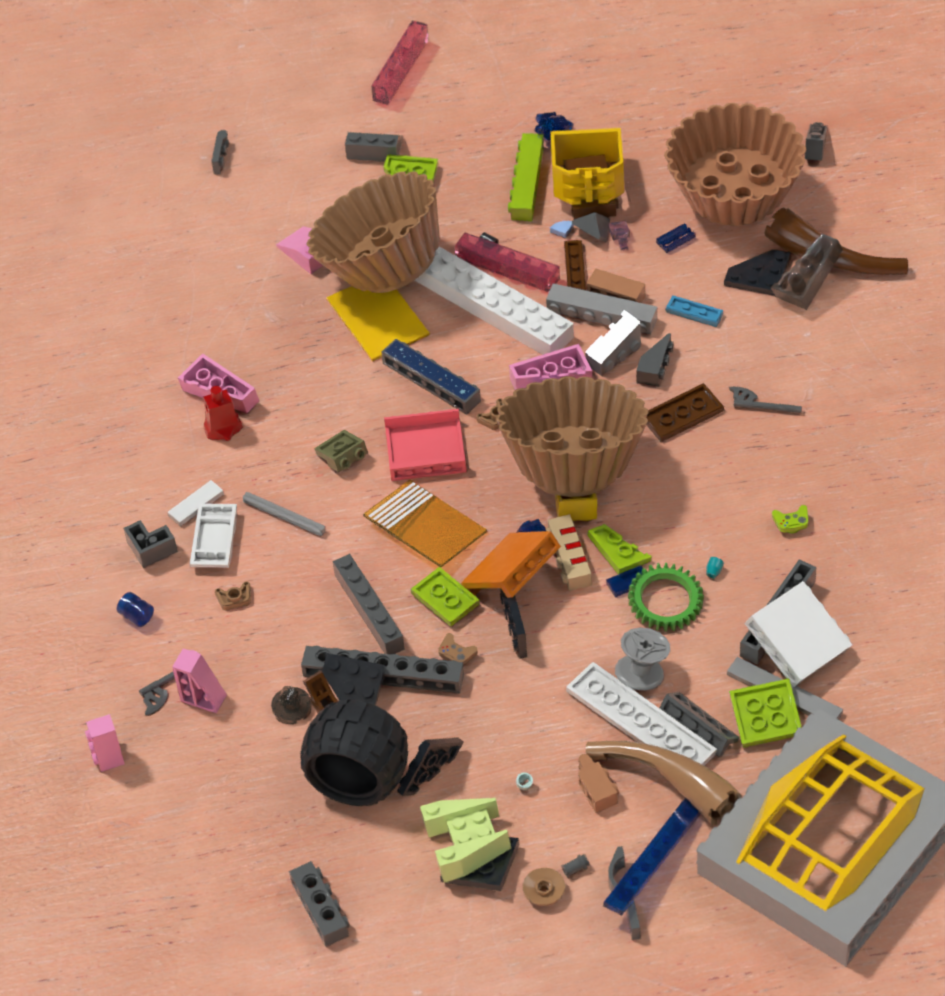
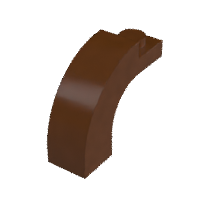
(319, 691)

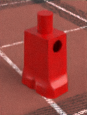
(220, 417)

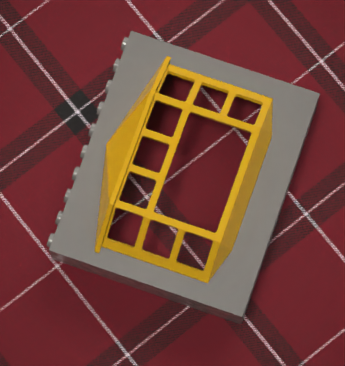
(873, 877)

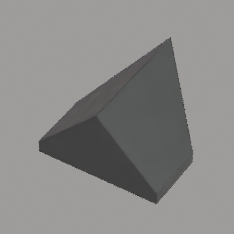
(594, 225)

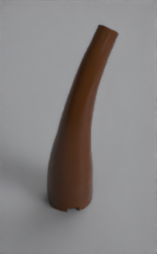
(797, 236)

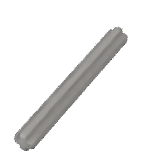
(284, 513)

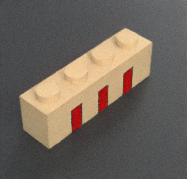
(570, 554)

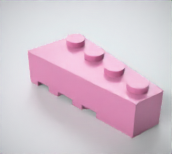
(555, 365)

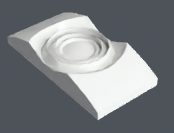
(214, 535)

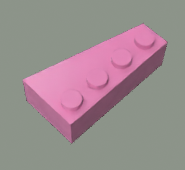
(206, 373)

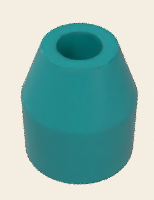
(714, 567)

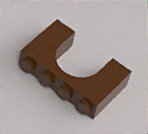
(586, 208)

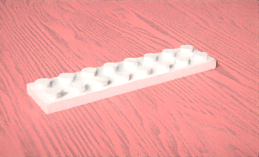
(636, 714)

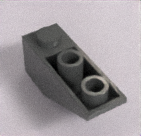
(815, 141)
(652, 363)

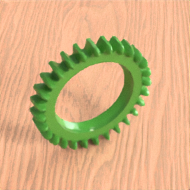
(646, 577)

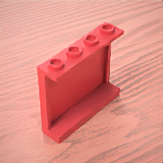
(425, 444)

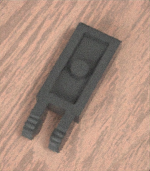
(220, 150)

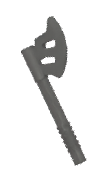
(750, 403)
(155, 687)

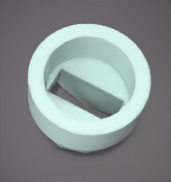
(521, 778)

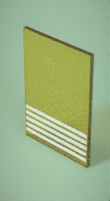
(425, 523)

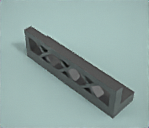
(698, 721)

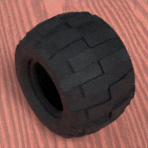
(354, 753)

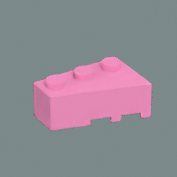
(197, 682)
(104, 743)

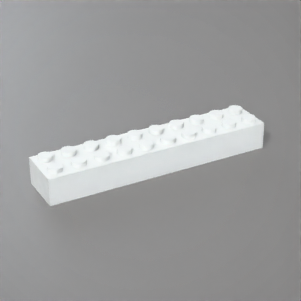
(496, 303)

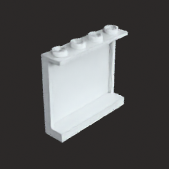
(798, 633)

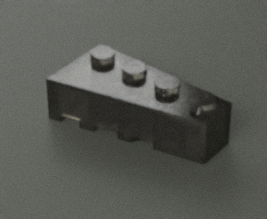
(808, 274)

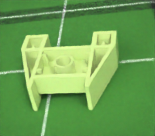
(470, 832)

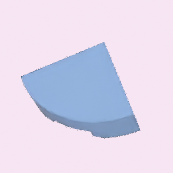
(562, 228)

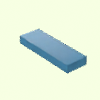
(694, 311)

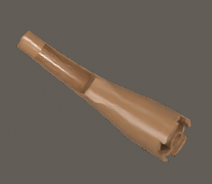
(697, 783)

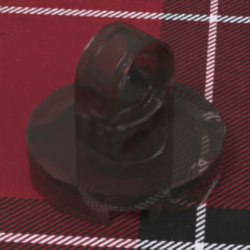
(291, 705)

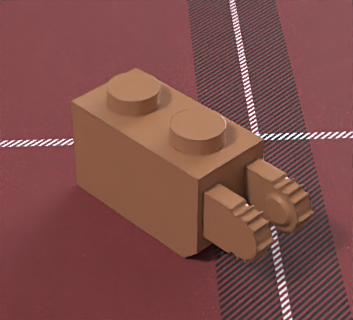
(596, 784)

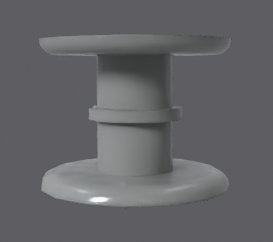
(643, 653)

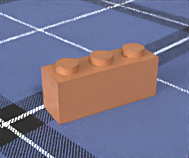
(616, 286)

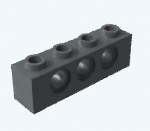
(328, 930)

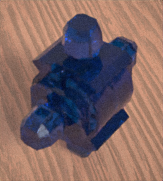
(551, 122)

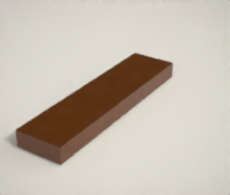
(574, 264)

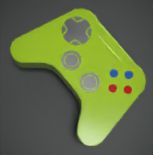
(792, 521)

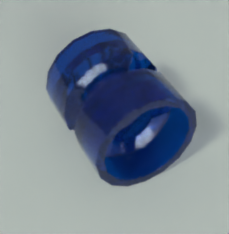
(135, 609)

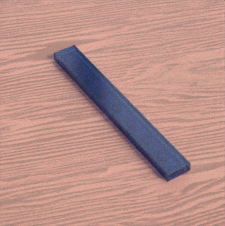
(651, 858)

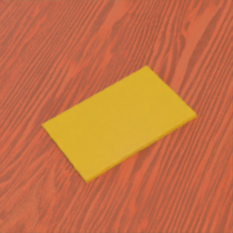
(377, 319)

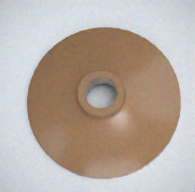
(543, 879)

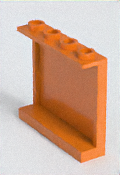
(512, 562)

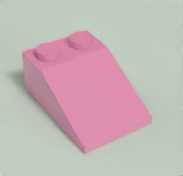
(297, 250)

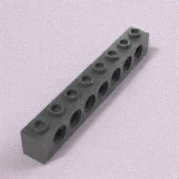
(399, 671)

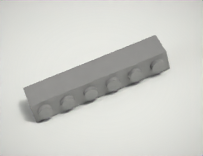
(599, 307)

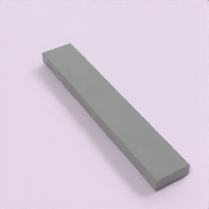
(805, 701)

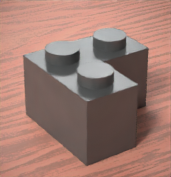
(150, 546)

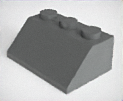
(372, 146)

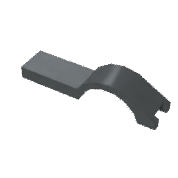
(616, 864)

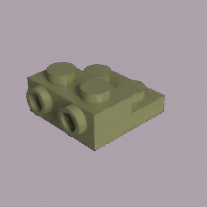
(342, 450)

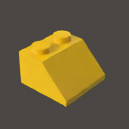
(578, 507)

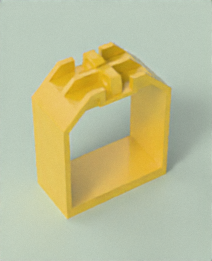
(591, 182)

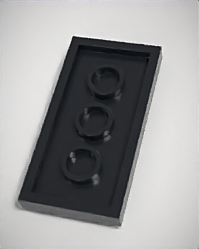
(515, 624)

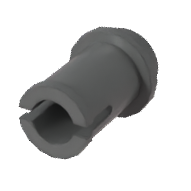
(575, 865)

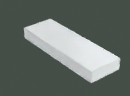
(189, 507)

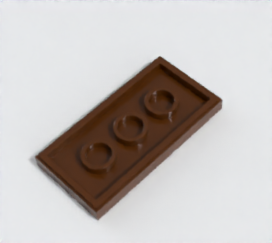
(683, 412)

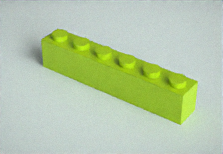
(527, 177)

